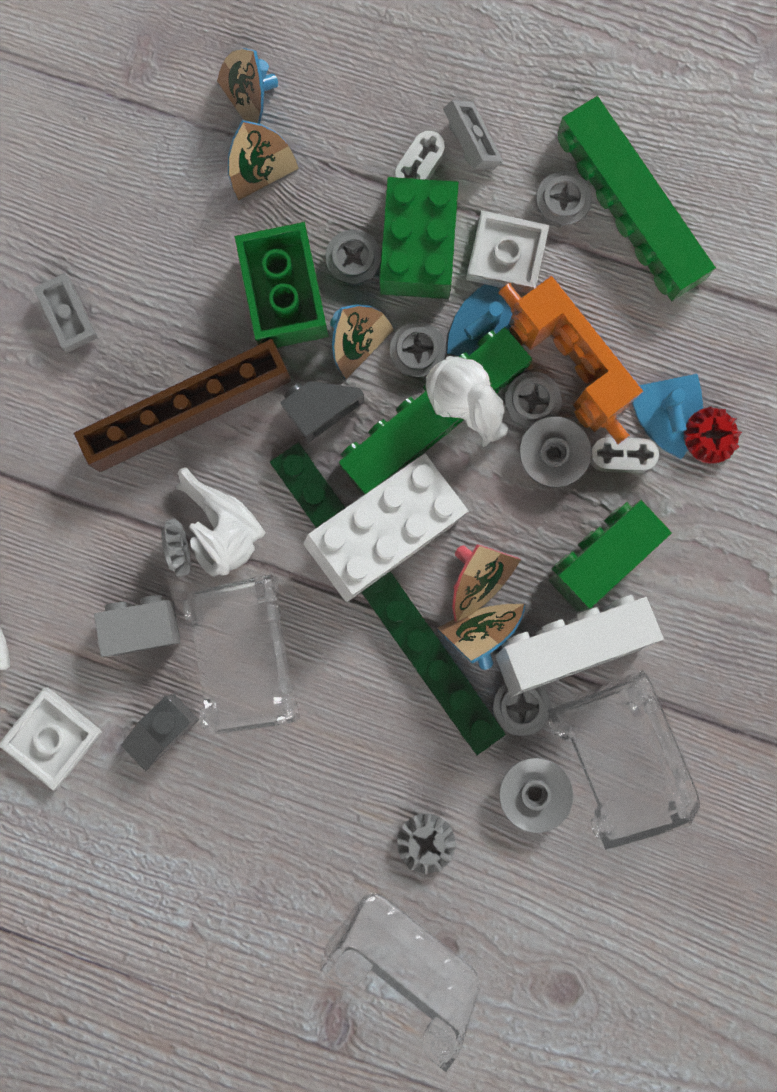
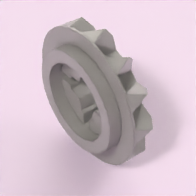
(576, 190)
(353, 242)
(405, 338)
(521, 387)
(176, 547)
(532, 721)
(423, 826)

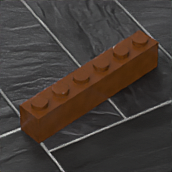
(182, 406)

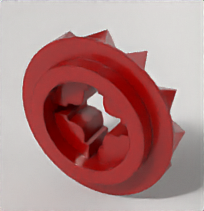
(703, 447)

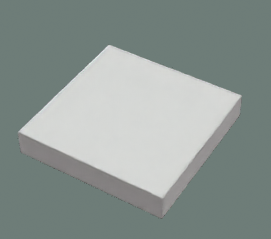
(507, 252)
(50, 738)

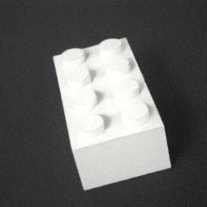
(385, 527)
(578, 646)

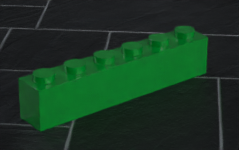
(634, 199)
(417, 426)

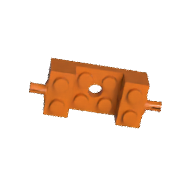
(551, 312)

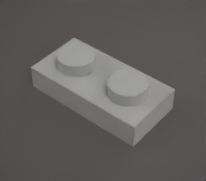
(472, 135)
(65, 312)

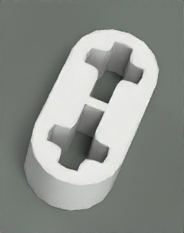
(414, 154)
(624, 463)

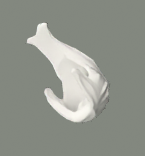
(464, 391)
(233, 526)

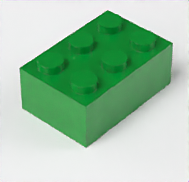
(418, 238)
(281, 285)
(608, 554)

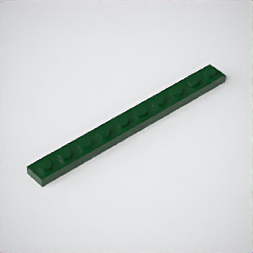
(397, 612)

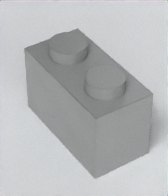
(136, 627)

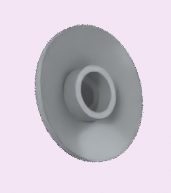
(566, 438)
(551, 806)

